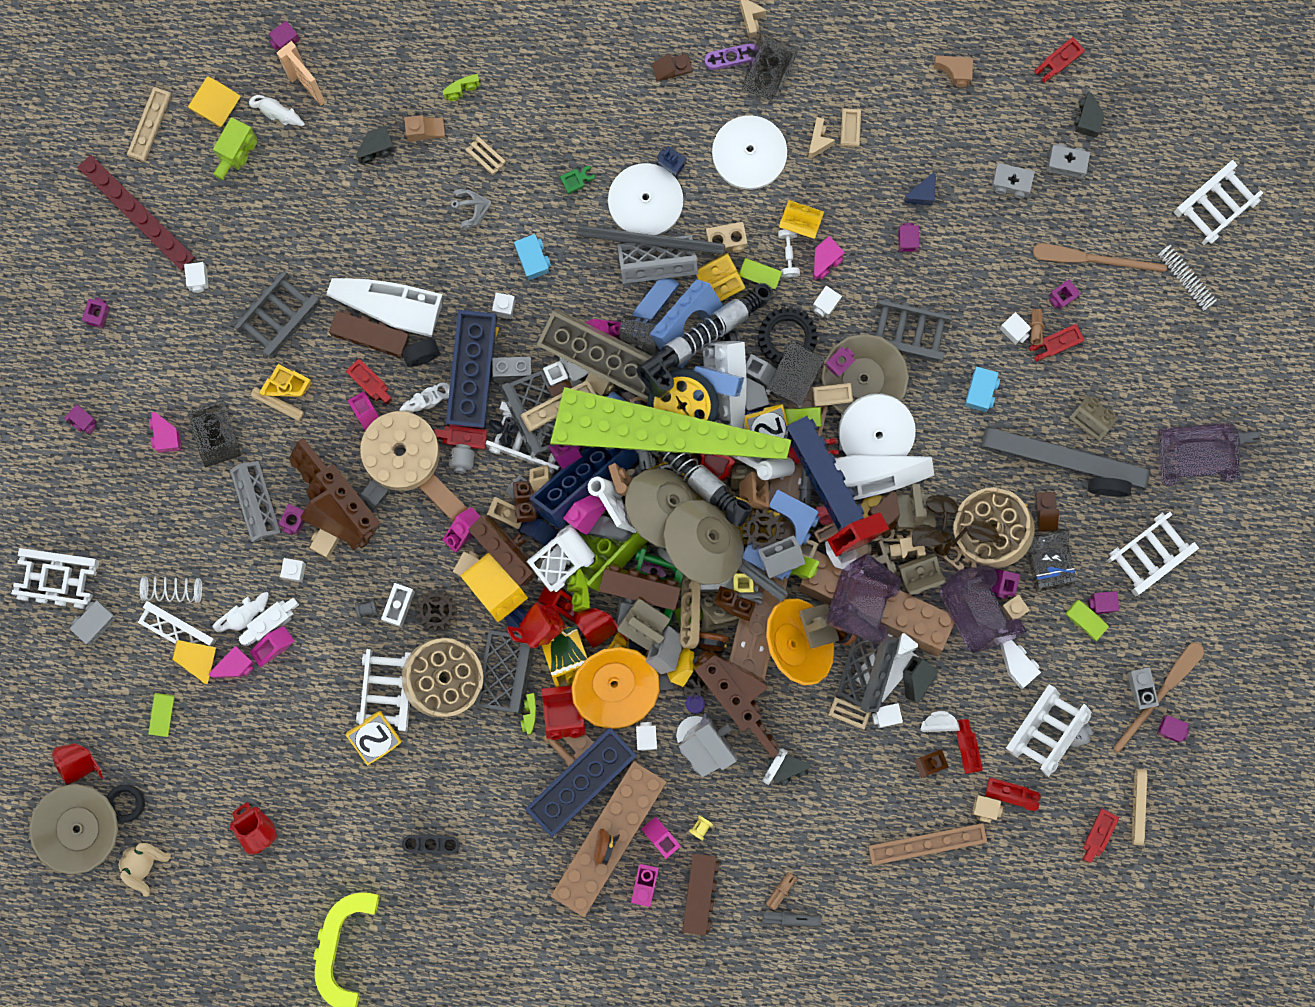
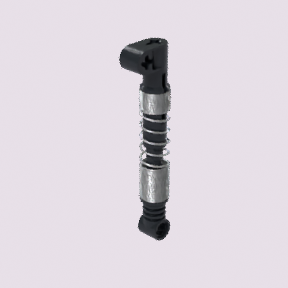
(682, 347)
(708, 486)

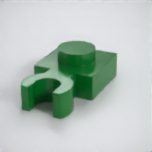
(574, 180)

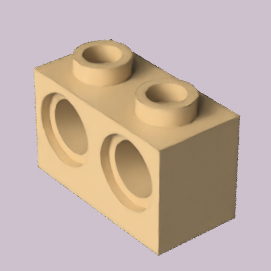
(725, 233)

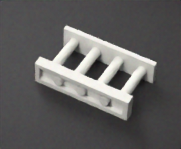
(1215, 186)
(497, 448)
(1169, 560)
(1040, 714)
(400, 720)

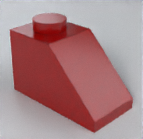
(559, 601)

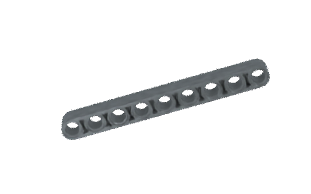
(1063, 457)

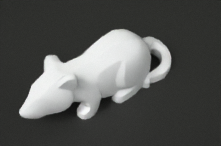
(274, 110)
(427, 399)
(238, 617)

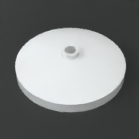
(746, 168)
(645, 216)
(873, 415)

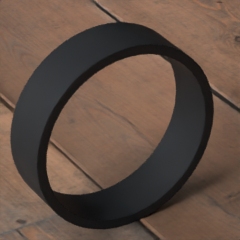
(1109, 487)

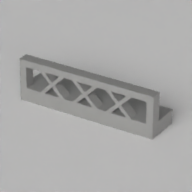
(250, 501)

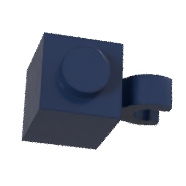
(671, 160)

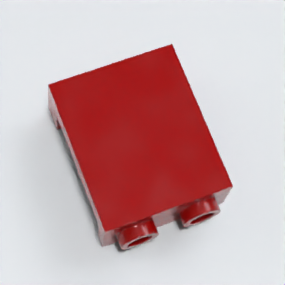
(561, 714)

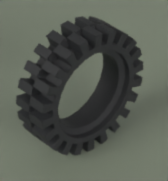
(780, 315)

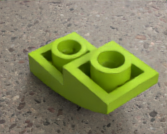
(454, 90)
(760, 273)
(795, 414)
(807, 570)
(577, 584)
(1087, 620)
(161, 715)
(529, 720)

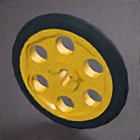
(694, 382)

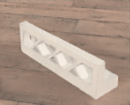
(176, 623)

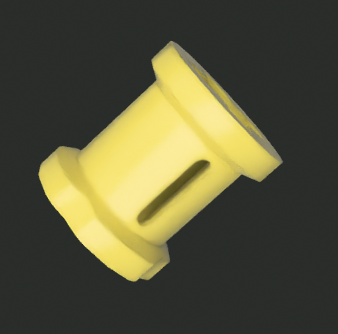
(700, 827)

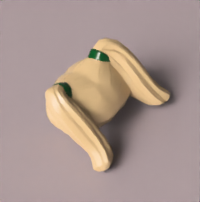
(137, 864)

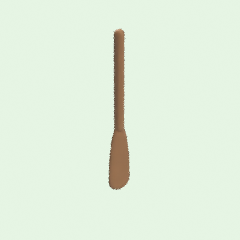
(1063, 254)
(1181, 668)

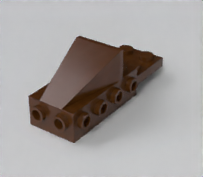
(328, 510)
(736, 692)

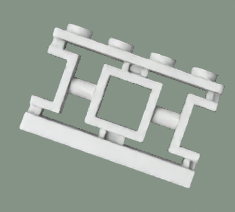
(57, 563)

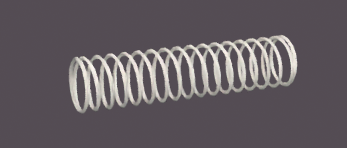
(1204, 308)

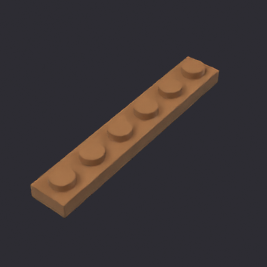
(927, 844)

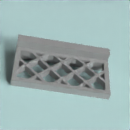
(657, 268)

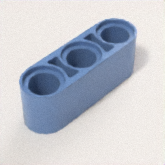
(656, 298)

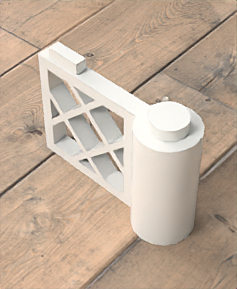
(769, 468)
(612, 501)
(573, 547)

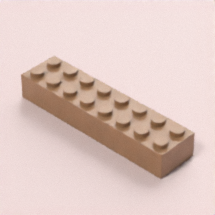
(901, 615)
(620, 816)

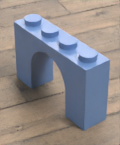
(698, 298)
(722, 382)
(799, 515)

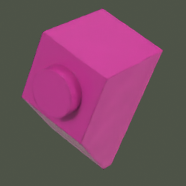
(363, 409)
(585, 513)
(272, 646)
(233, 665)

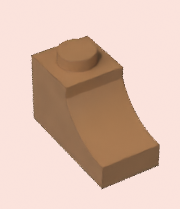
(957, 68)
(424, 128)
(755, 491)

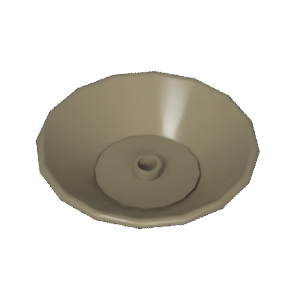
(876, 360)
(649, 501)
(693, 550)
(54, 829)

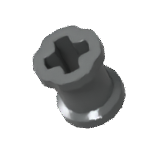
(366, 608)

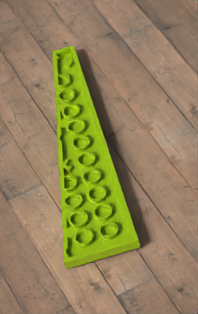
(614, 423)

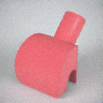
(825, 518)

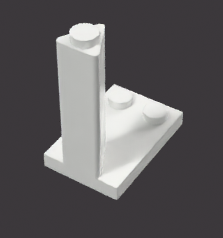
(902, 658)

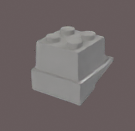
(708, 747)

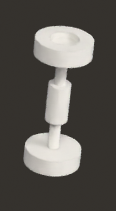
(790, 271)

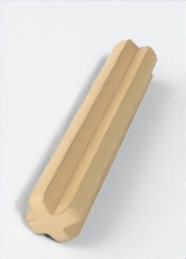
(278, 404)

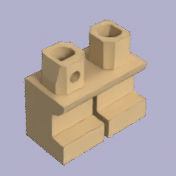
(905, 548)

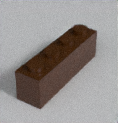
(369, 334)
(502, 550)
(634, 585)
(699, 894)

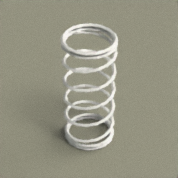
(197, 590)

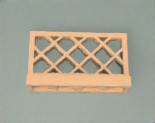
(295, 70)

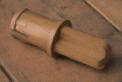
(1037, 327)
(781, 891)

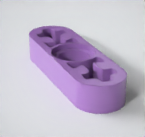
(716, 54)

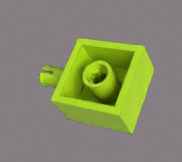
(233, 147)

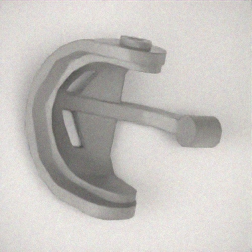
(481, 207)

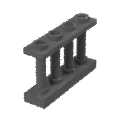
(284, 332)
(915, 349)

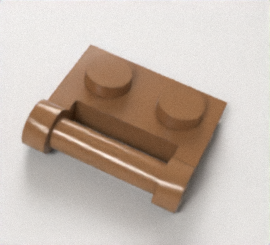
(620, 479)
(578, 744)

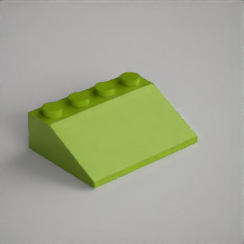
(607, 553)

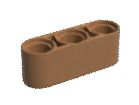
(443, 497)

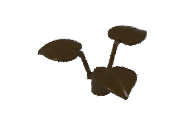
(927, 535)

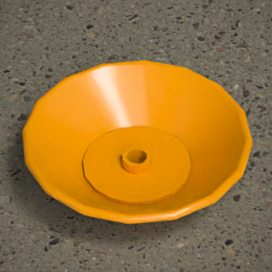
(791, 647)
(619, 703)

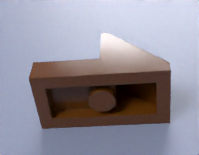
(671, 67)
(1047, 511)
(931, 763)

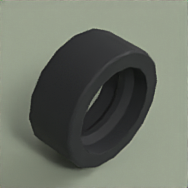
(420, 353)
(139, 799)

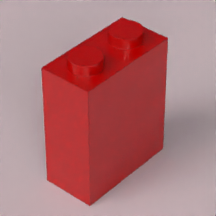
(858, 534)

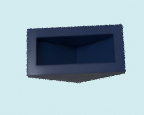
(923, 193)
(538, 531)

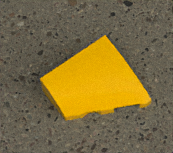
(285, 383)
(194, 658)
(684, 667)

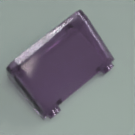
(1198, 452)
(862, 598)
(977, 610)

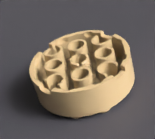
(400, 431)
(1013, 523)
(422, 680)

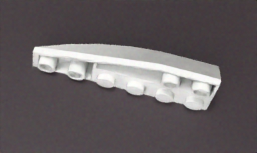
(390, 303)
(728, 358)
(880, 473)

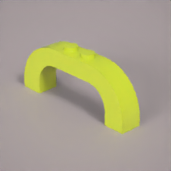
(327, 949)

